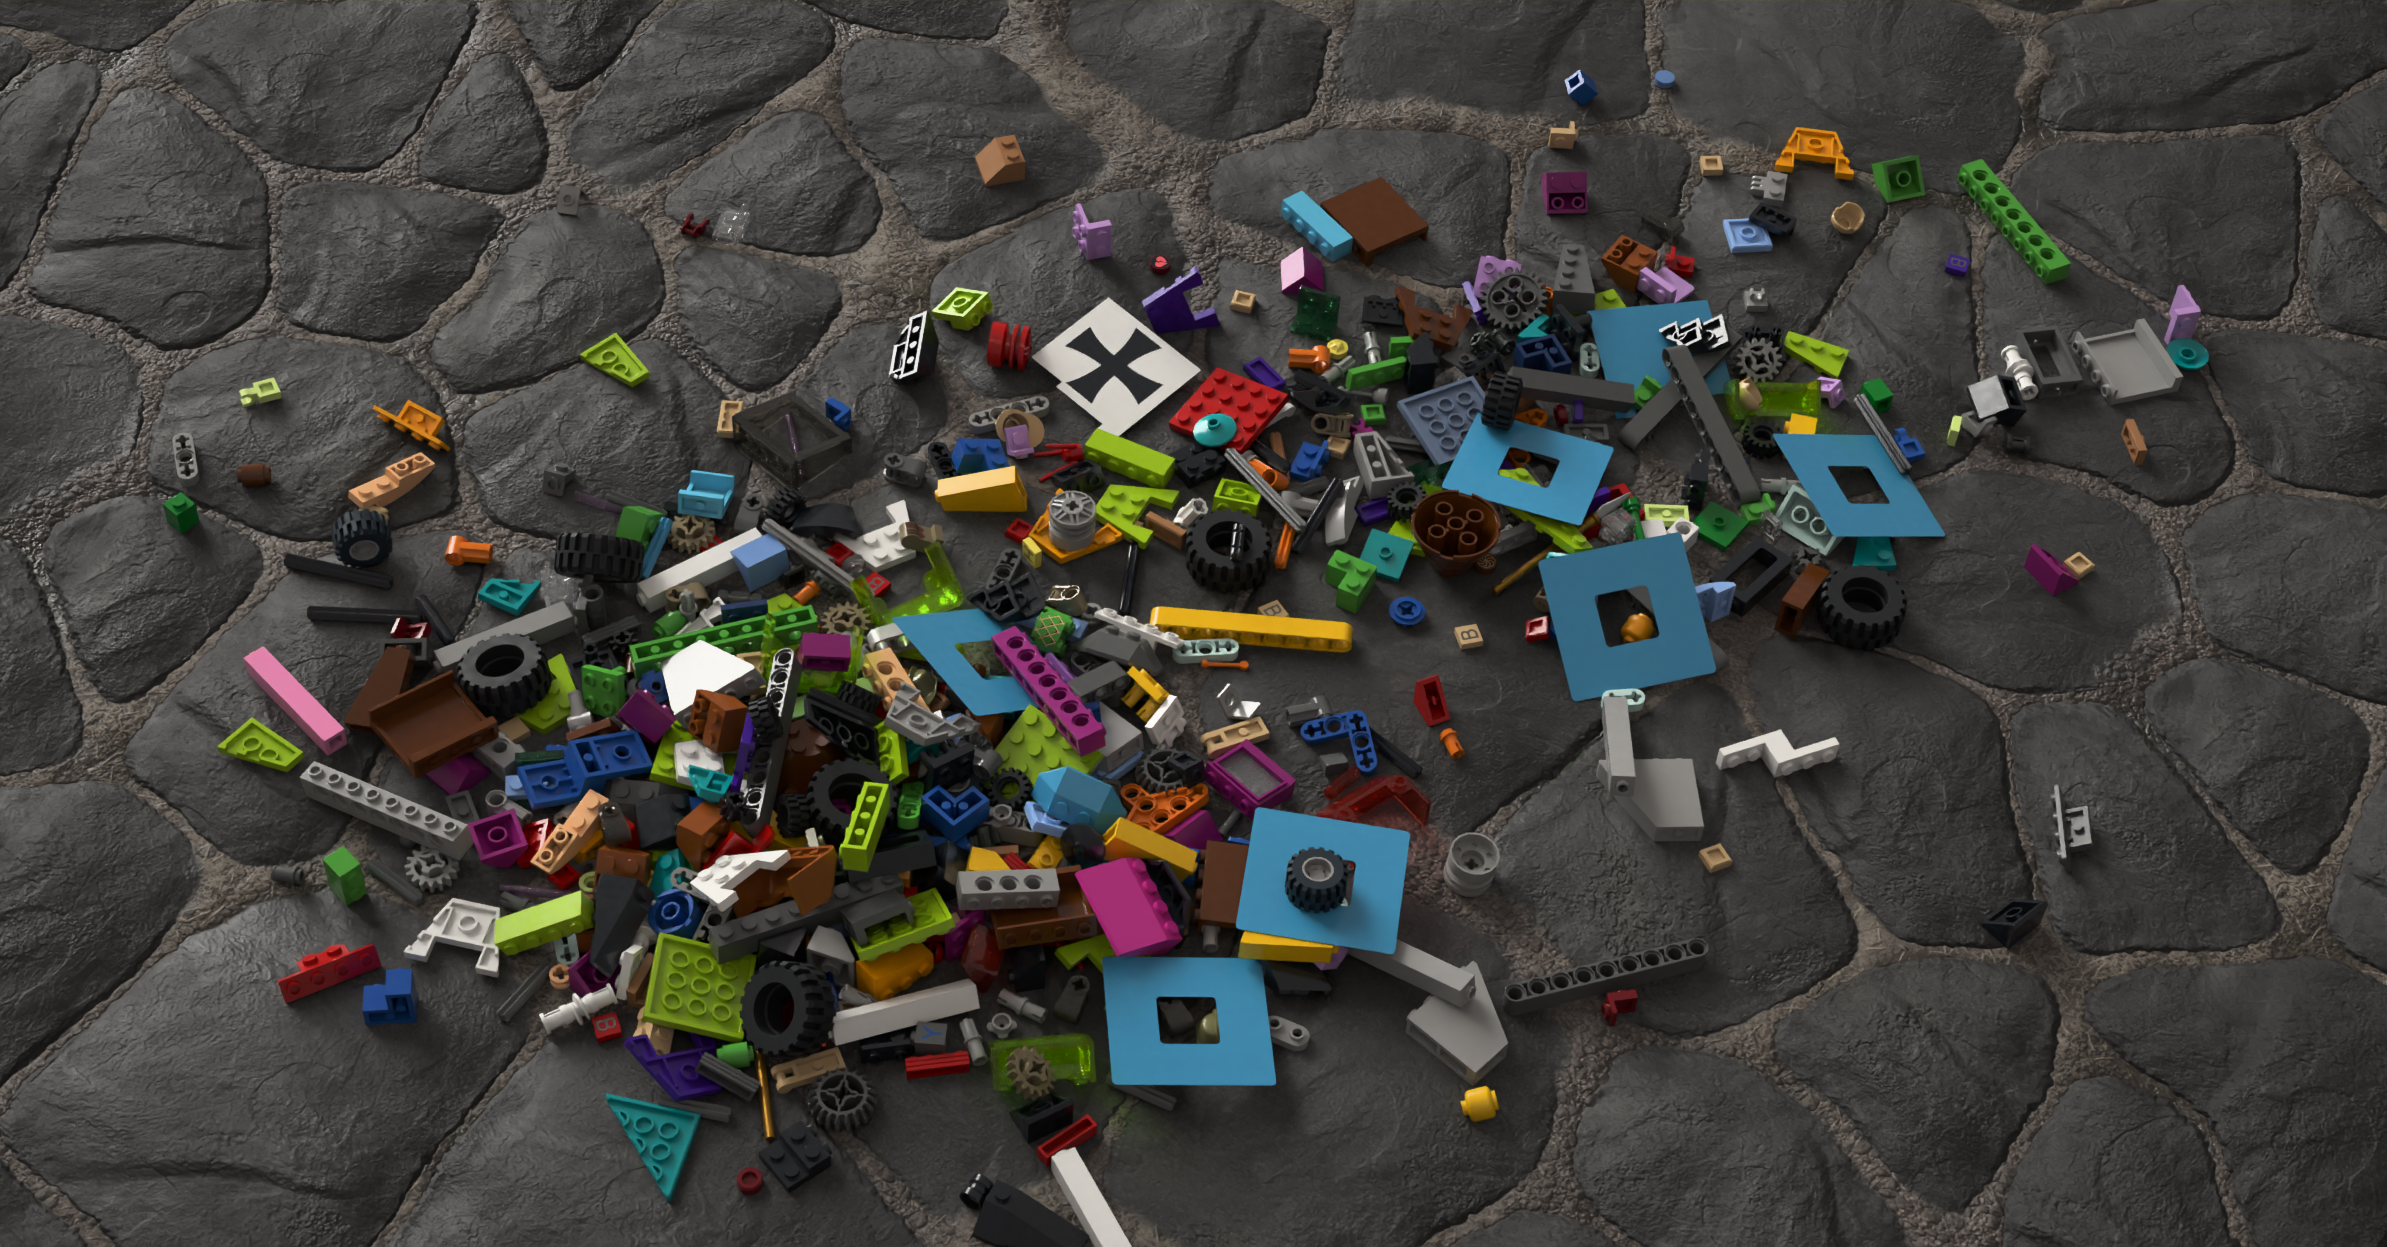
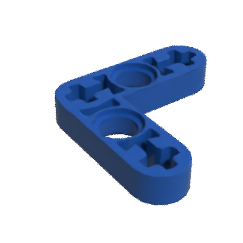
(1347, 729)

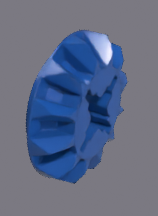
(1407, 604)

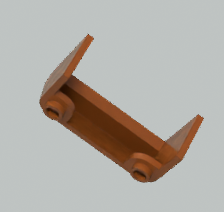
(805, 877)

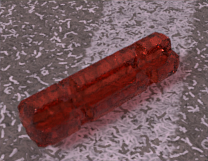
(1341, 782)

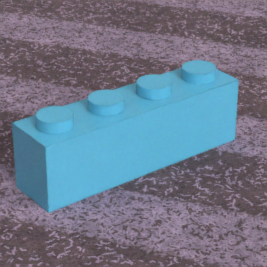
(1317, 226)

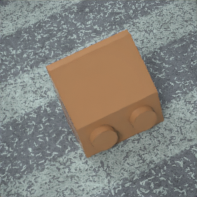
(1001, 161)

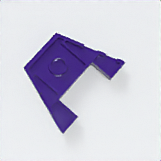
(1170, 310)
(745, 750)
(676, 1070)

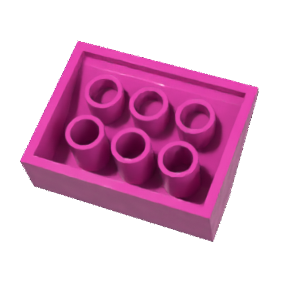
(1129, 908)

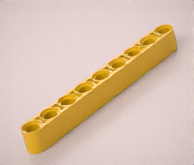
(1254, 629)

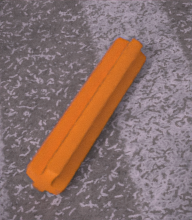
(1284, 547)

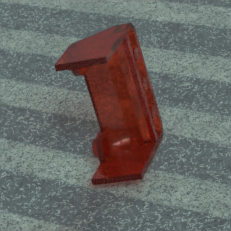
(1375, 793)

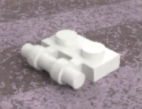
(1166, 723)

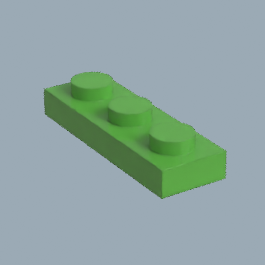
(1375, 373)

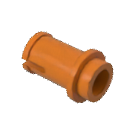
(807, 593)
(1451, 742)

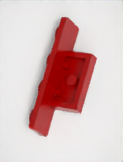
(737, 844)
(328, 969)

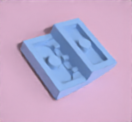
(1715, 599)

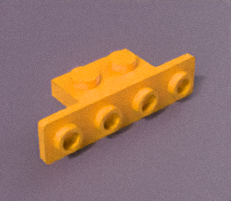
(418, 421)

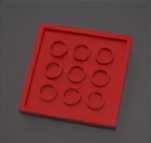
(1244, 400)

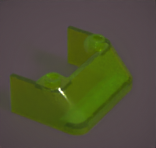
(1778, 399)
(941, 594)
(824, 680)
(1069, 1055)

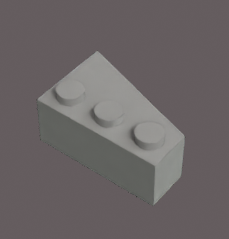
(1378, 465)

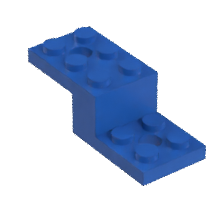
(584, 767)

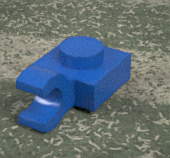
(1910, 447)

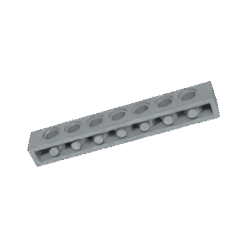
(387, 810)

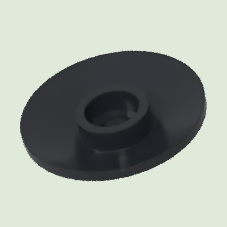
(1089, 842)

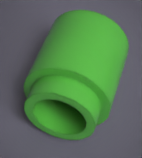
(668, 625)
(736, 1054)

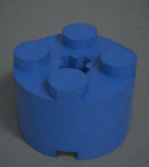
(675, 914)

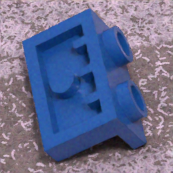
(1310, 461)

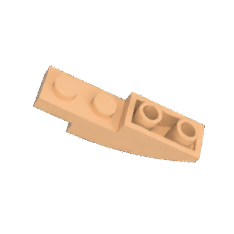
(395, 483)
(571, 836)

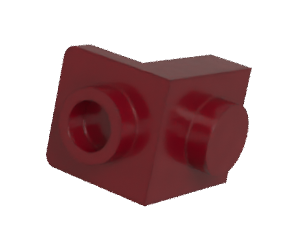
(403, 630)
(1618, 1002)

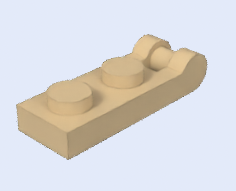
(1234, 735)
(806, 1069)

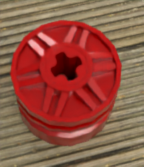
(1008, 345)

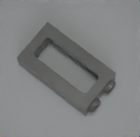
(2050, 338)

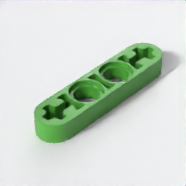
(910, 805)

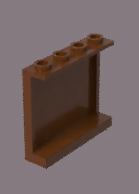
(1375, 218)
(431, 725)
(1221, 884)
(1043, 925)

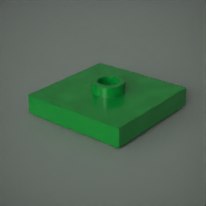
(1719, 526)

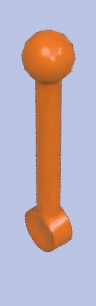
(1243, 665)

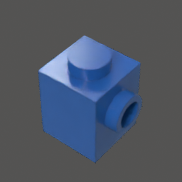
(1581, 87)

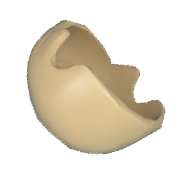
(1848, 218)
(1749, 395)

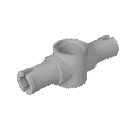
(579, 714)

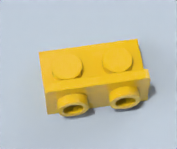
(1047, 854)

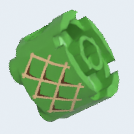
(1052, 632)

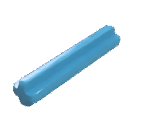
(655, 546)

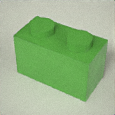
(345, 876)

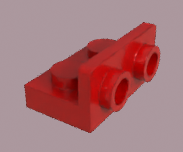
(535, 834)

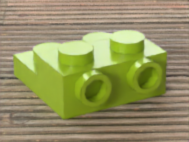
(964, 308)
(1237, 496)

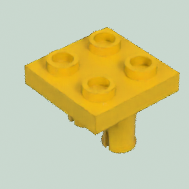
(1145, 685)

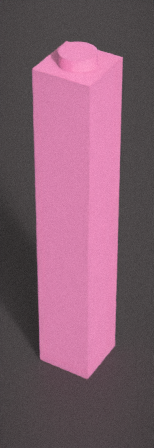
(295, 700)

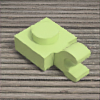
(262, 390)

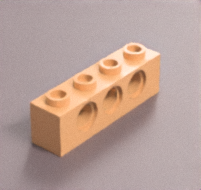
(886, 675)

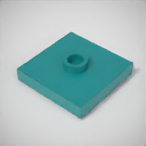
(1387, 553)

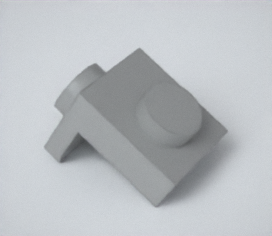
(1977, 428)

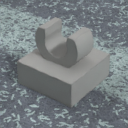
(1755, 300)

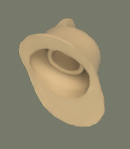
(1015, 417)

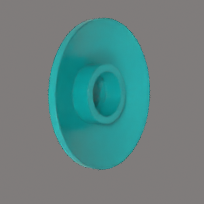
(2187, 353)
(1215, 430)

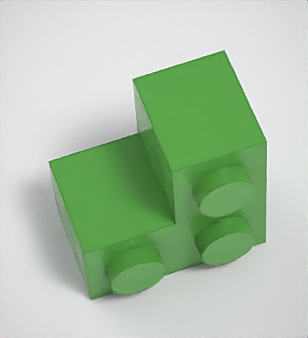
(638, 524)
(1353, 579)

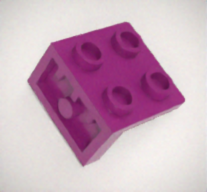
(958, 936)

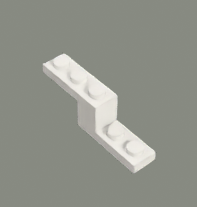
(1777, 753)

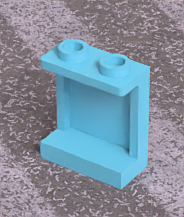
(707, 494)

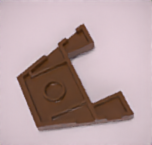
(1440, 327)

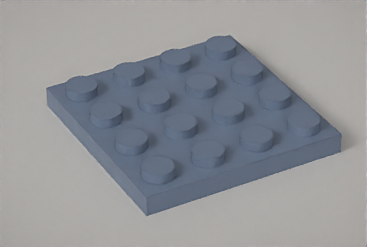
(1443, 416)

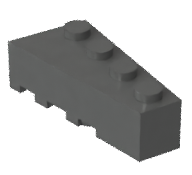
(1573, 281)

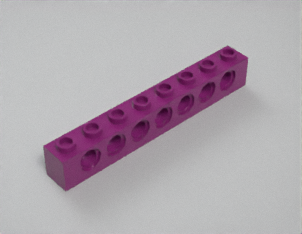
(1049, 691)

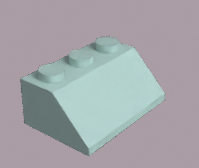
(1804, 522)

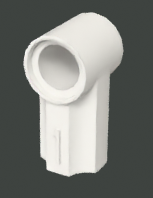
(1190, 513)

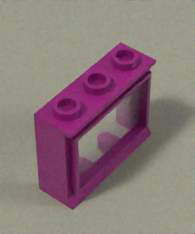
(1249, 779)

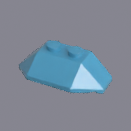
(1078, 798)

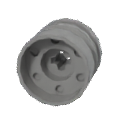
(1072, 520)
(1471, 864)

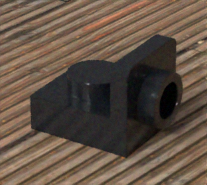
(1188, 766)

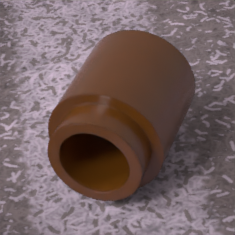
(254, 475)

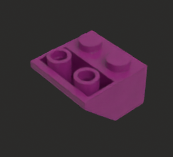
(1565, 192)
(825, 652)
(646, 716)

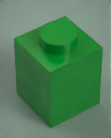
(1877, 394)
(181, 512)

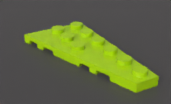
(1563, 533)

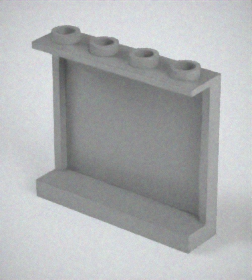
(2128, 364)

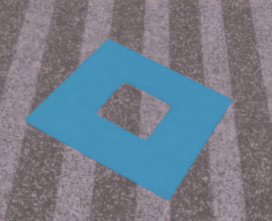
(1570, 489)
(1904, 515)
(1652, 562)
(935, 639)
(1377, 889)
(1135, 1046)

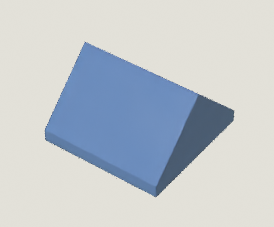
(761, 561)

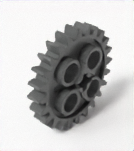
(1529, 288)

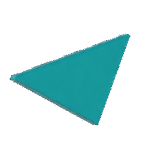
(659, 1136)

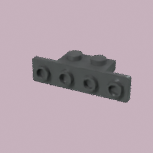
(2073, 827)

